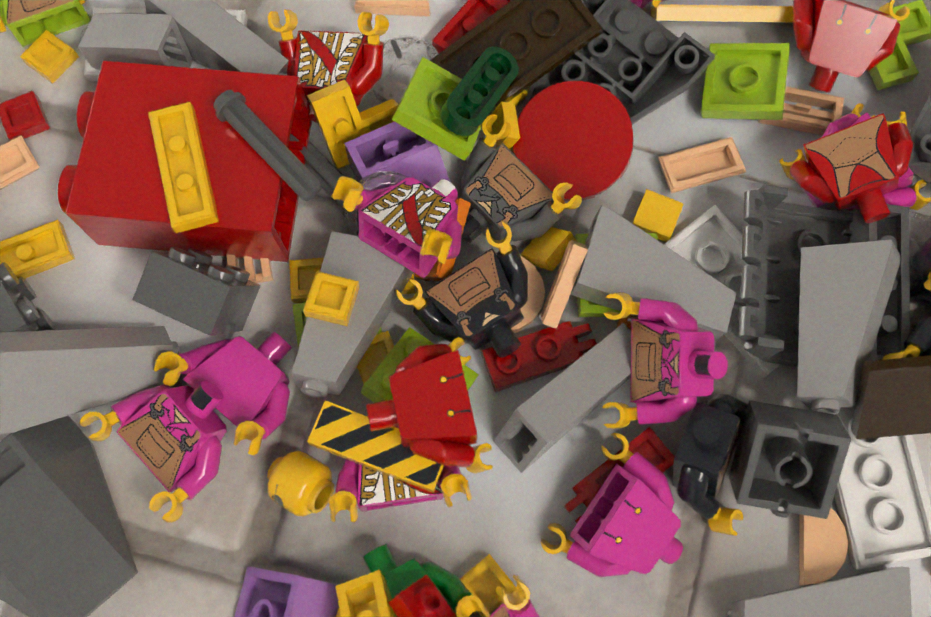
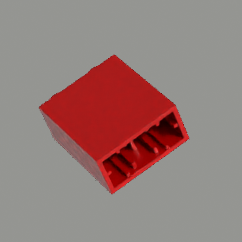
(118, 181)

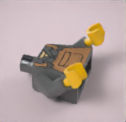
(508, 192)

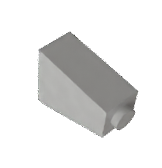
(134, 39)

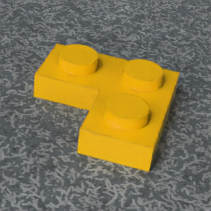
(341, 120)

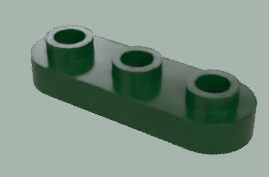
(479, 91)

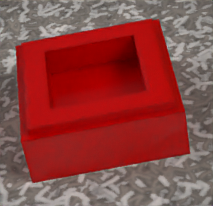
(23, 116)

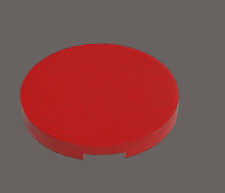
(575, 137)

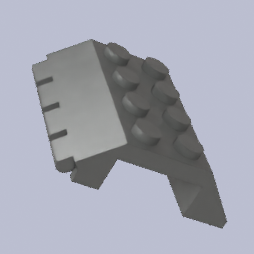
(773, 270)

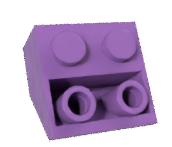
(398, 151)

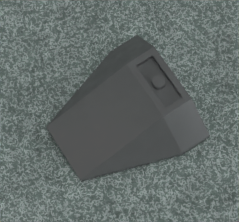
(632, 59)
(58, 524)

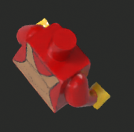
(855, 165)

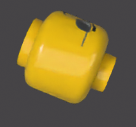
(300, 483)

